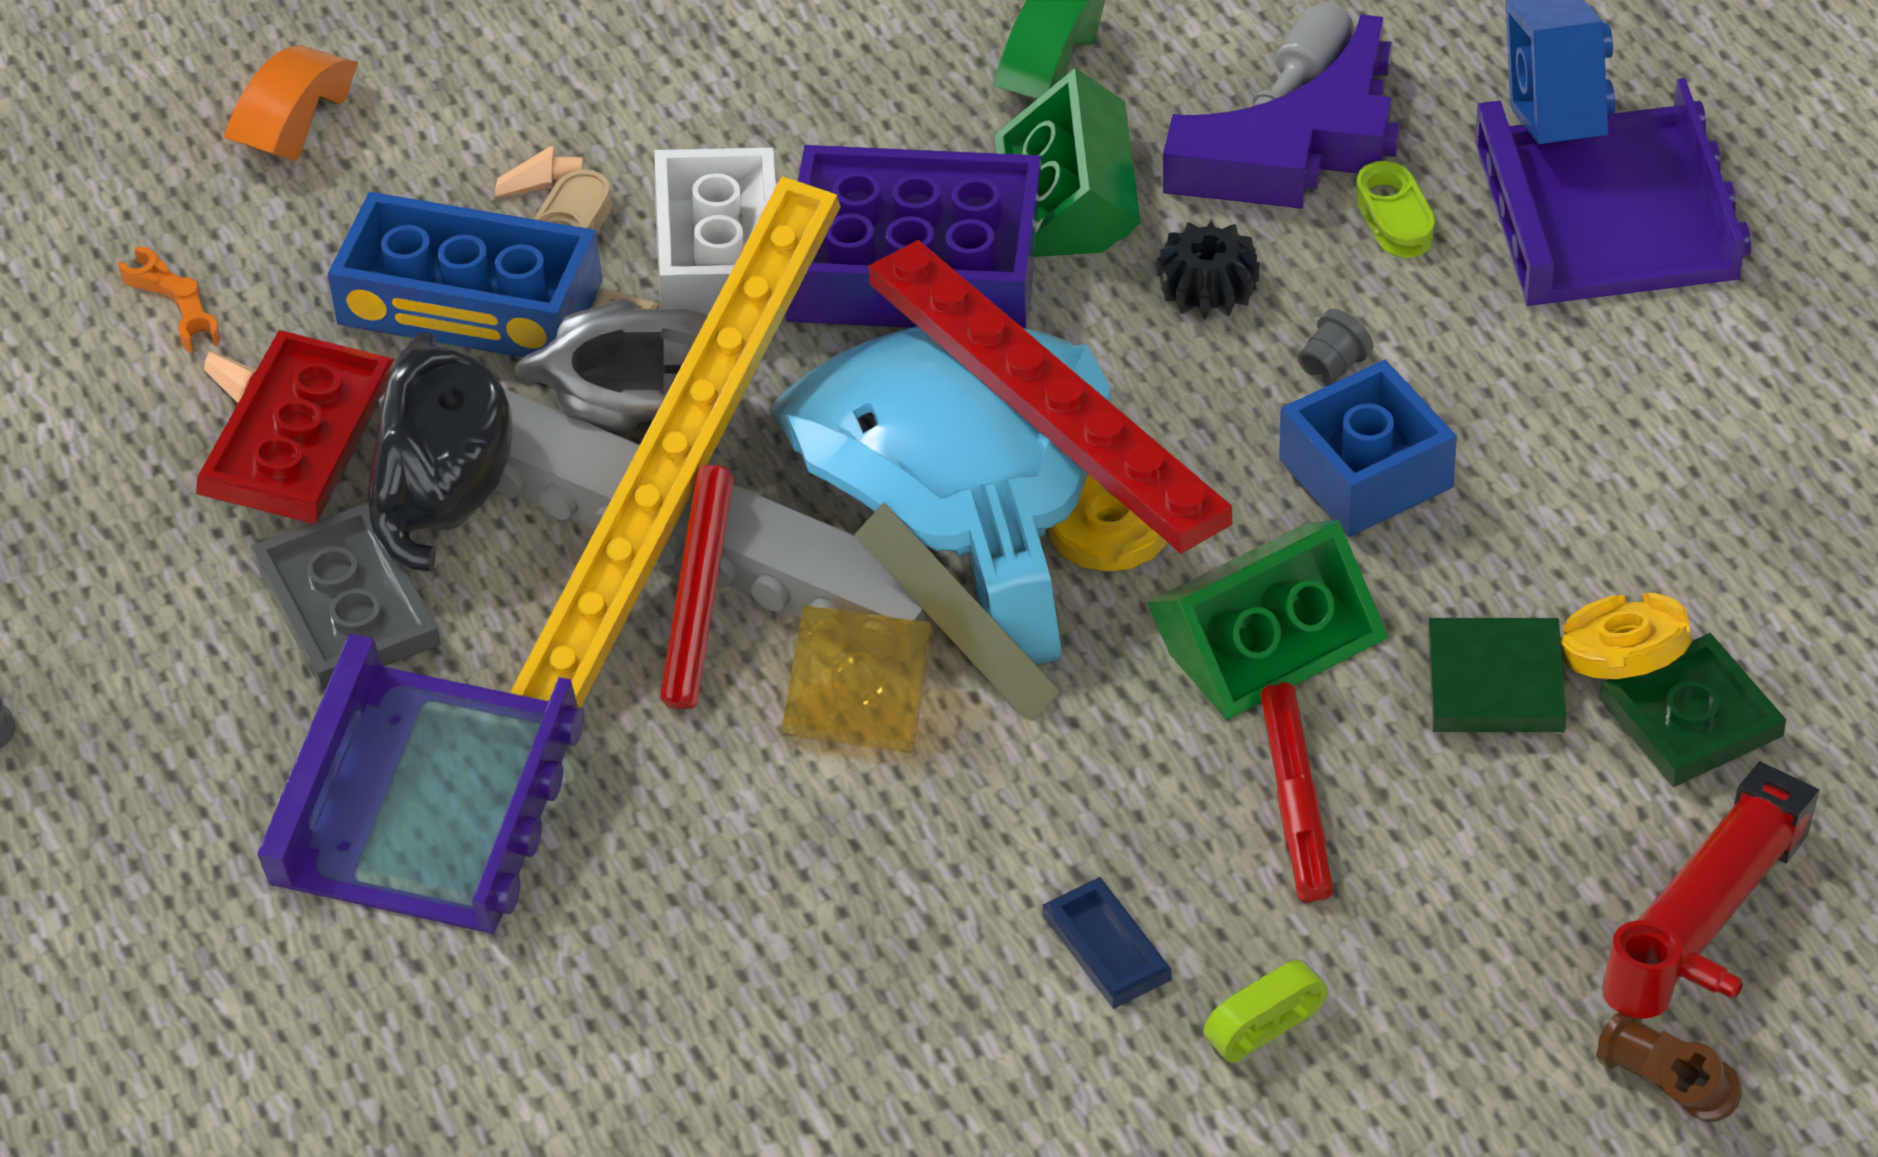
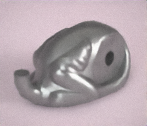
(614, 362)

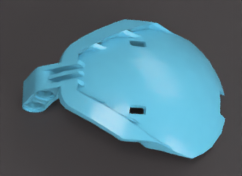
(947, 464)

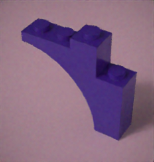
(1282, 145)

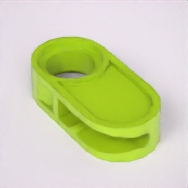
(1400, 221)

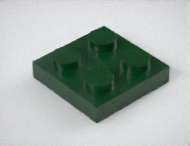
(1694, 711)

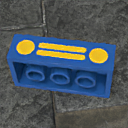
(462, 274)

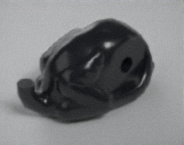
(436, 447)

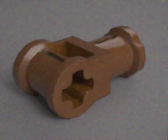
(1672, 1067)

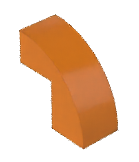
(283, 96)

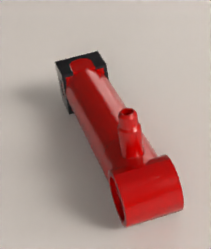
(1666, 942)

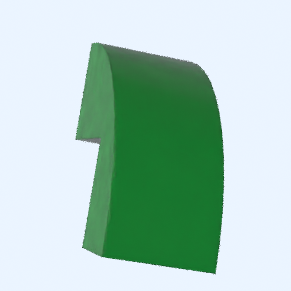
(1043, 43)

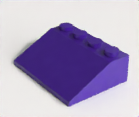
(961, 205)

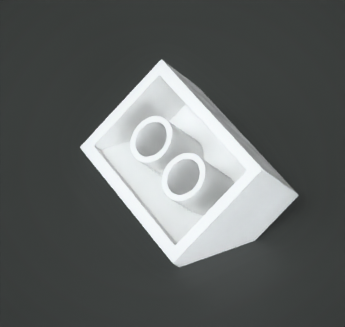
(704, 218)

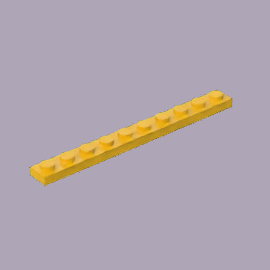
(679, 442)

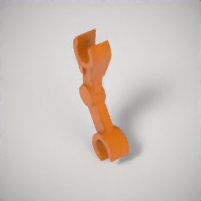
(183, 291)

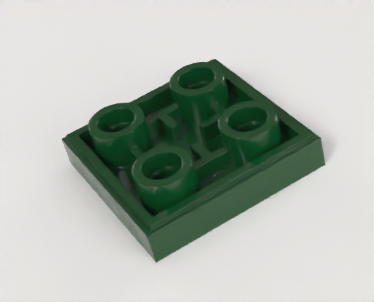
(1496, 675)

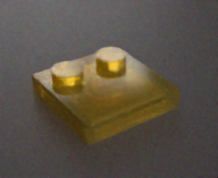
(857, 679)

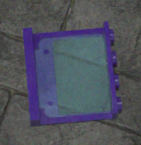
(419, 792)

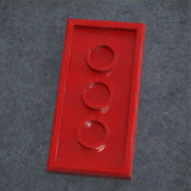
(295, 427)

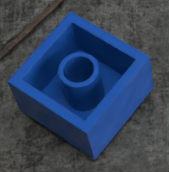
(1559, 68)
(1367, 447)

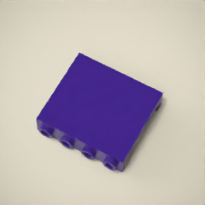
(1614, 207)

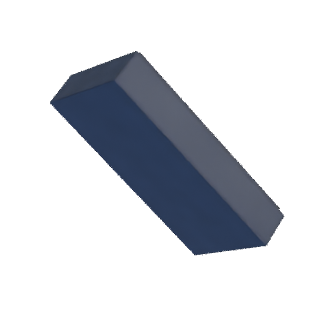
(1107, 942)

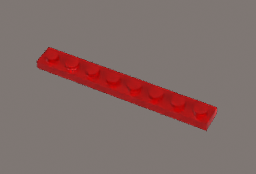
(1051, 397)

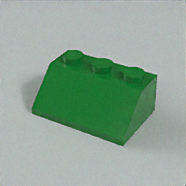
(1085, 166)
(1270, 616)

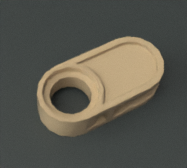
(578, 200)

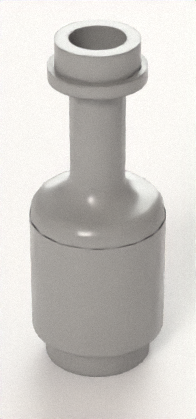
(1316, 36)

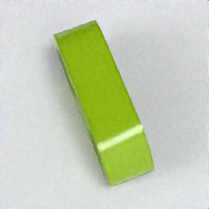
(1265, 1010)

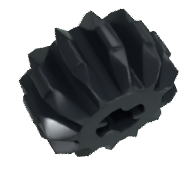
(1208, 268)

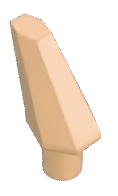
(536, 173)
(228, 374)

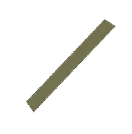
(957, 613)

